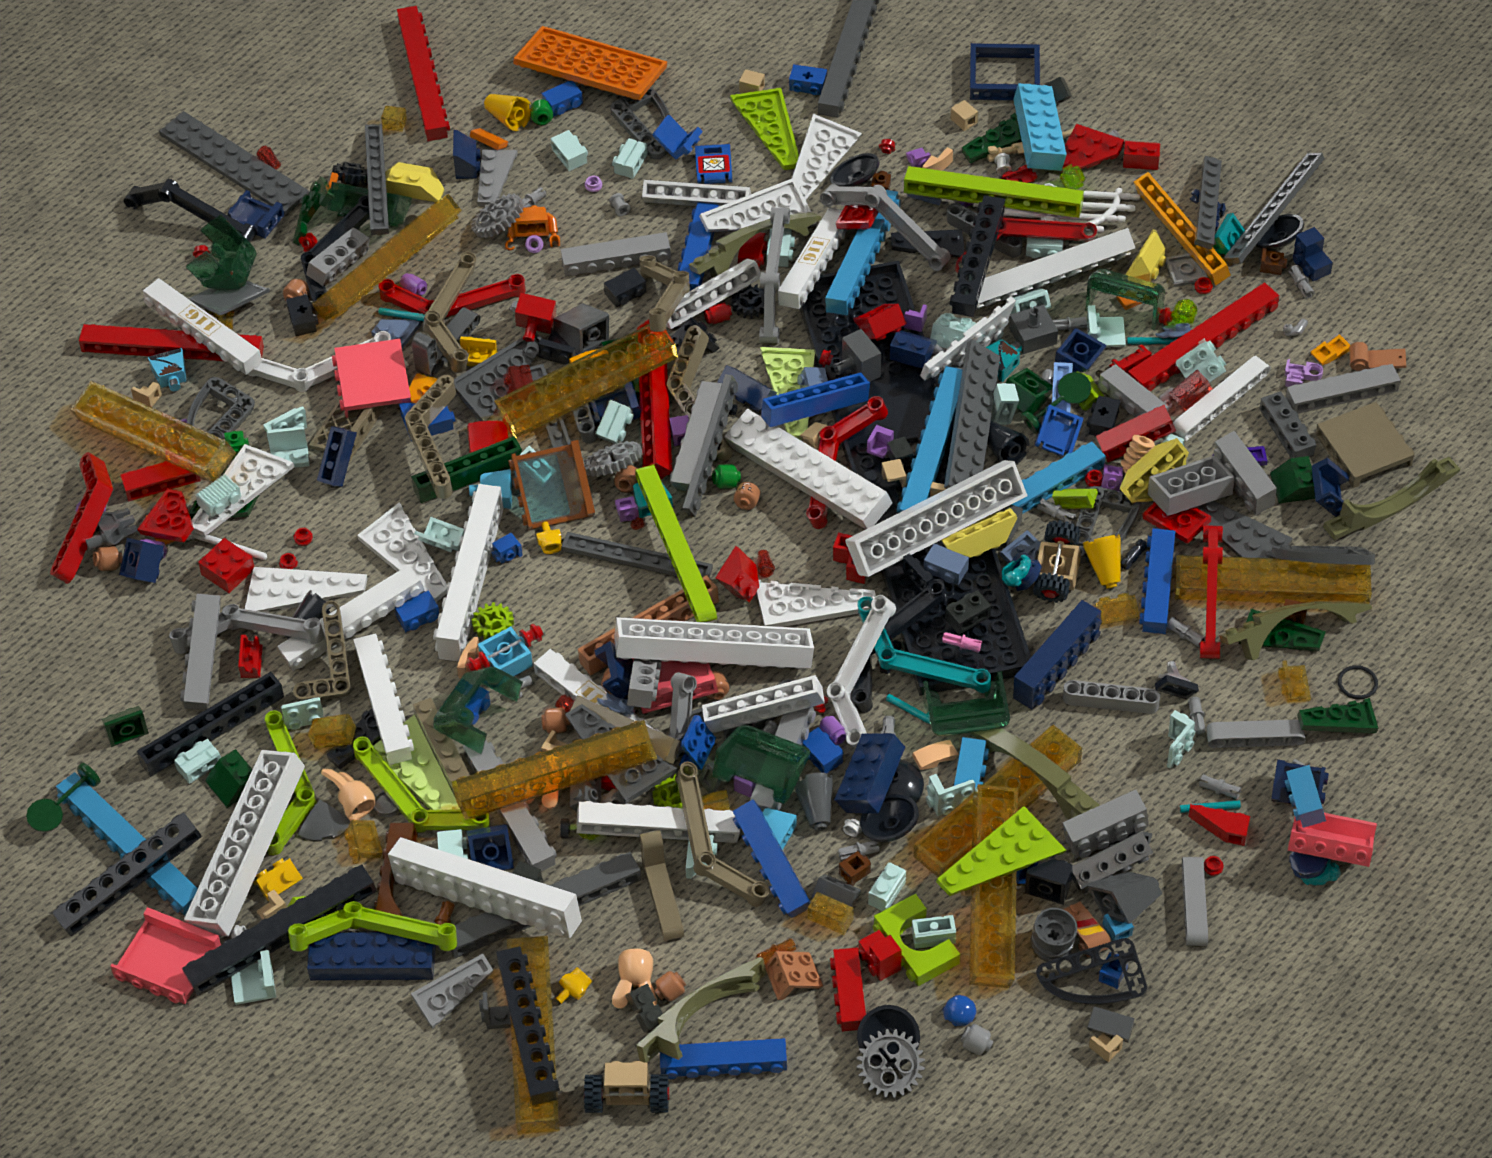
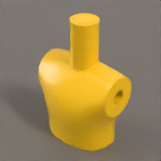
(549, 539)
(574, 985)

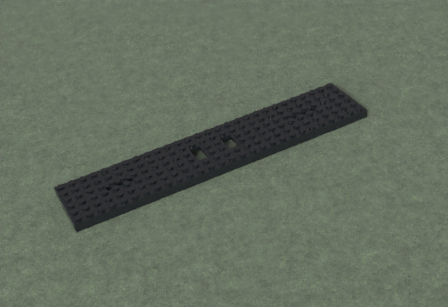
(908, 404)

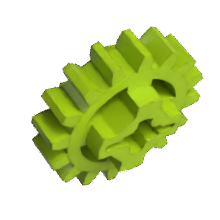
(492, 619)
(669, 791)

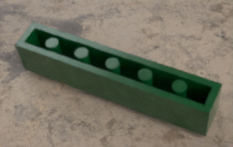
(470, 467)

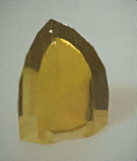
(716, 801)

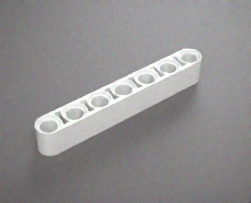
(1221, 397)

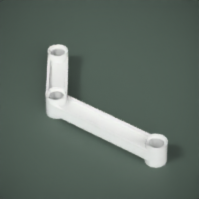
(302, 378)
(841, 688)

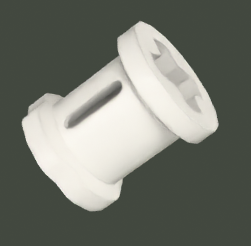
(1002, 161)

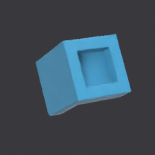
(1116, 928)

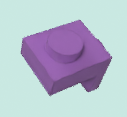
(626, 509)

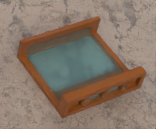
(552, 485)

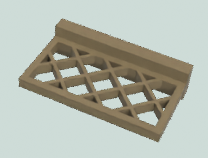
(362, 425)

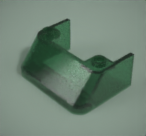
(347, 197)
(234, 255)
(1128, 288)
(456, 720)

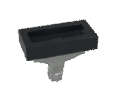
(1175, 684)

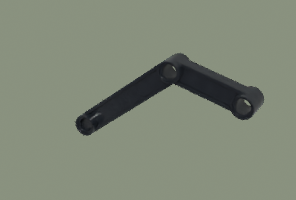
(172, 192)
(355, 219)
(895, 625)

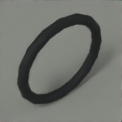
(1361, 668)

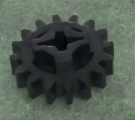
(351, 173)
(748, 301)

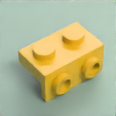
(478, 349)
(279, 878)

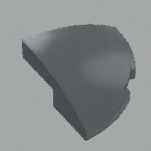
(323, 822)

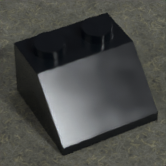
(1050, 880)

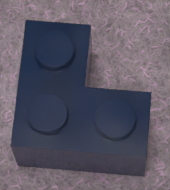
(1310, 255)

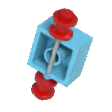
(506, 651)

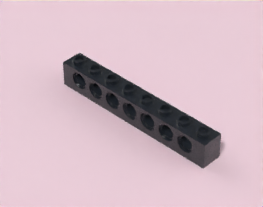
(978, 256)
(211, 723)
(122, 883)
(543, 1090)

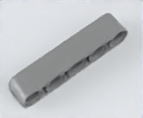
(1079, 694)
(1255, 733)
(1194, 901)

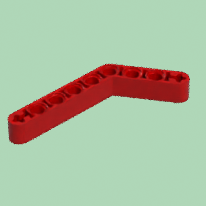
(86, 518)

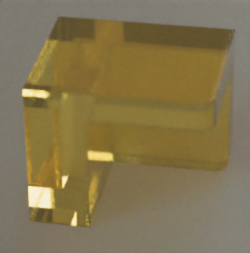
(394, 118)

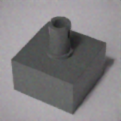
(1033, 329)
(859, 356)

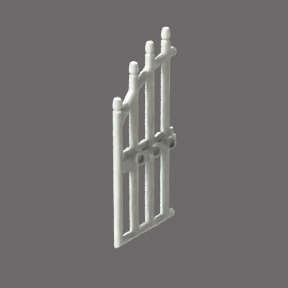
(1092, 218)

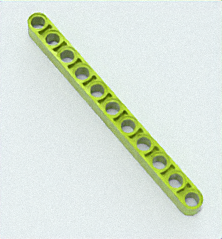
(676, 544)

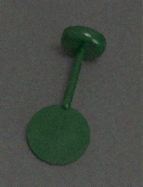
(1072, 388)
(47, 814)

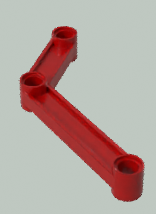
(1044, 230)
(472, 299)
(830, 441)
(1212, 556)

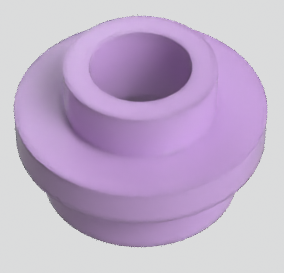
(593, 184)
(531, 239)

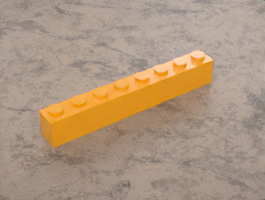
(1180, 227)

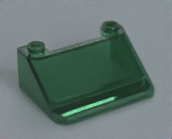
(968, 715)
(761, 760)

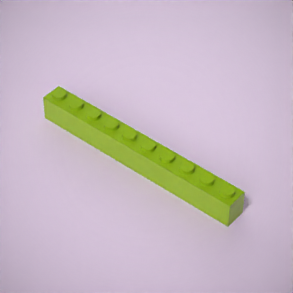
(973, 188)

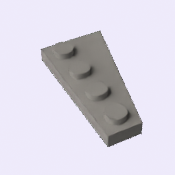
(494, 173)
(448, 991)

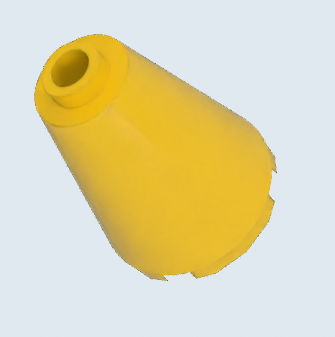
(509, 110)
(1105, 559)

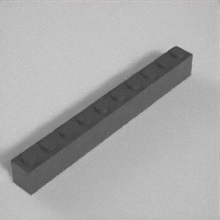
(846, 56)
(587, 885)

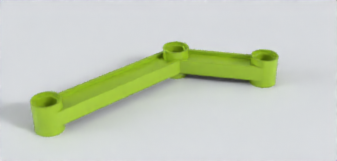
(405, 801)
(299, 807)
(356, 916)

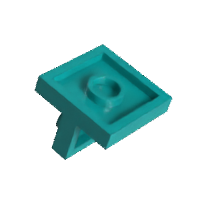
(1227, 234)

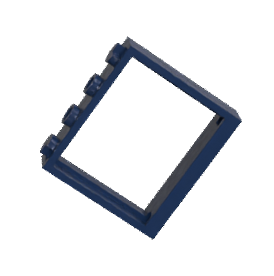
(1000, 91)

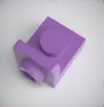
(917, 157)
(1112, 477)

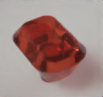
(637, 523)

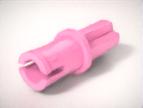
(962, 642)

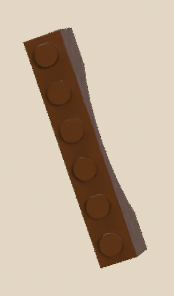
(386, 887)

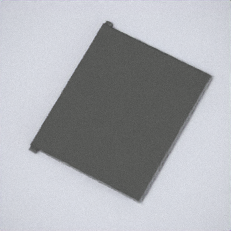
(225, 300)

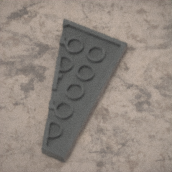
(485, 381)
(1242, 534)
(630, 781)

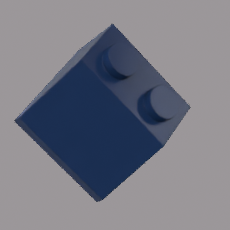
(465, 156)
(911, 349)
(1080, 350)
(141, 560)
(491, 847)

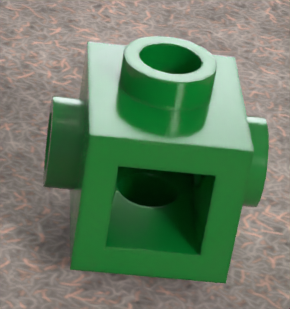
(236, 440)

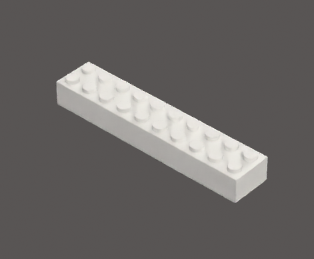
(1056, 267)
(808, 470)
(936, 518)
(469, 572)
(713, 643)
(245, 842)
(485, 888)

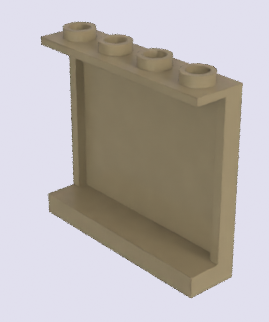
(1364, 442)

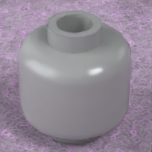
(976, 1039)

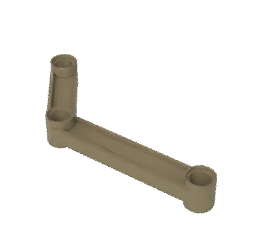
(678, 286)
(435, 316)
(701, 844)

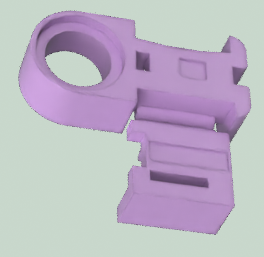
(1296, 373)

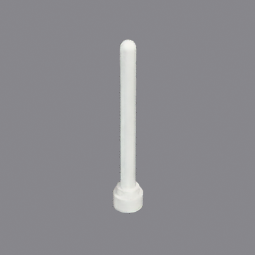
(214, 540)

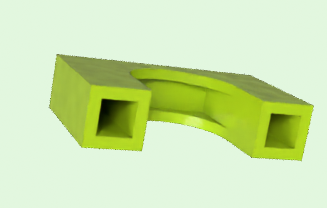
(919, 965)

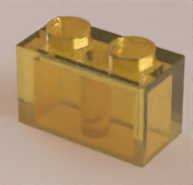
(332, 731)
(830, 913)

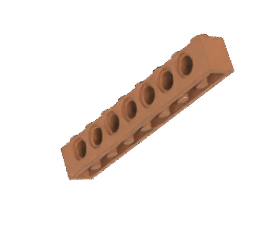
(672, 609)

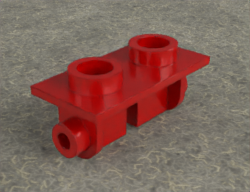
(1023, 173)

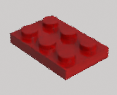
(856, 217)
(1185, 523)

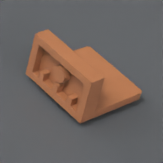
(792, 971)

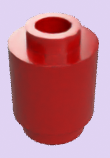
(717, 313)

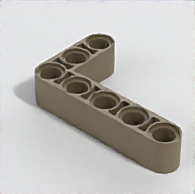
(334, 659)
(660, 887)

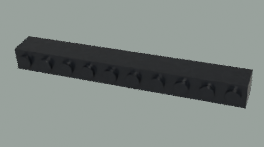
(273, 932)

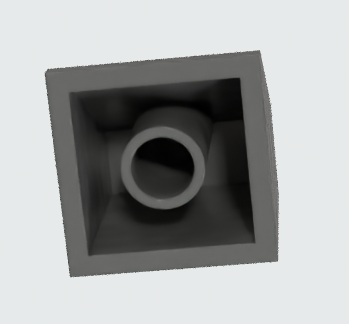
(583, 327)
(1125, 895)

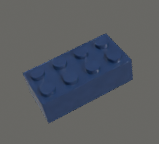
(870, 773)

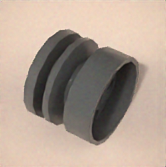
(1053, 934)

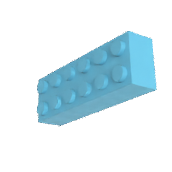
(1039, 127)

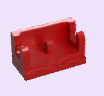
(1132, 360)
(250, 657)

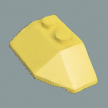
(413, 182)
(1148, 259)
(1157, 460)
(982, 535)

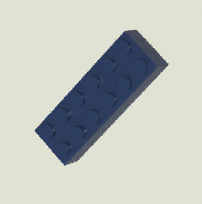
(1057, 655)
(370, 958)

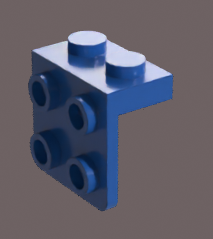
(675, 138)
(697, 743)

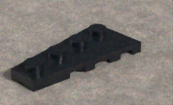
(948, 239)
(366, 727)

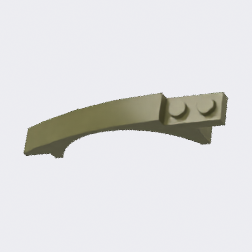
(720, 258)
(1364, 516)
(1255, 632)
(1067, 794)
(666, 1035)

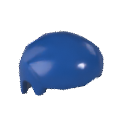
(959, 1010)

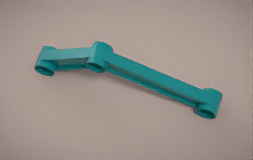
(923, 665)

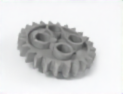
(497, 215)
(623, 453)
(906, 1052)

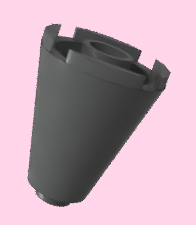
(816, 799)

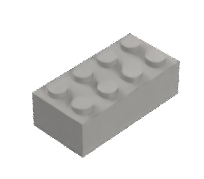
(1250, 478)
(1191, 485)
(1105, 824)

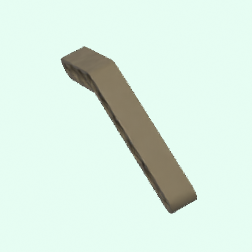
(683, 376)
(419, 419)

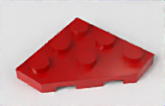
(1090, 147)
(168, 518)

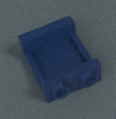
(256, 213)
(624, 396)
(1327, 482)
(619, 669)
(1280, 792)

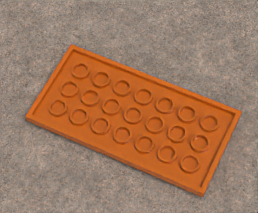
(590, 63)

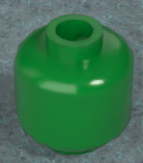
(541, 112)
(726, 476)

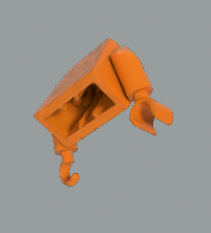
(533, 221)

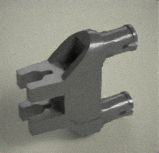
(112, 529)

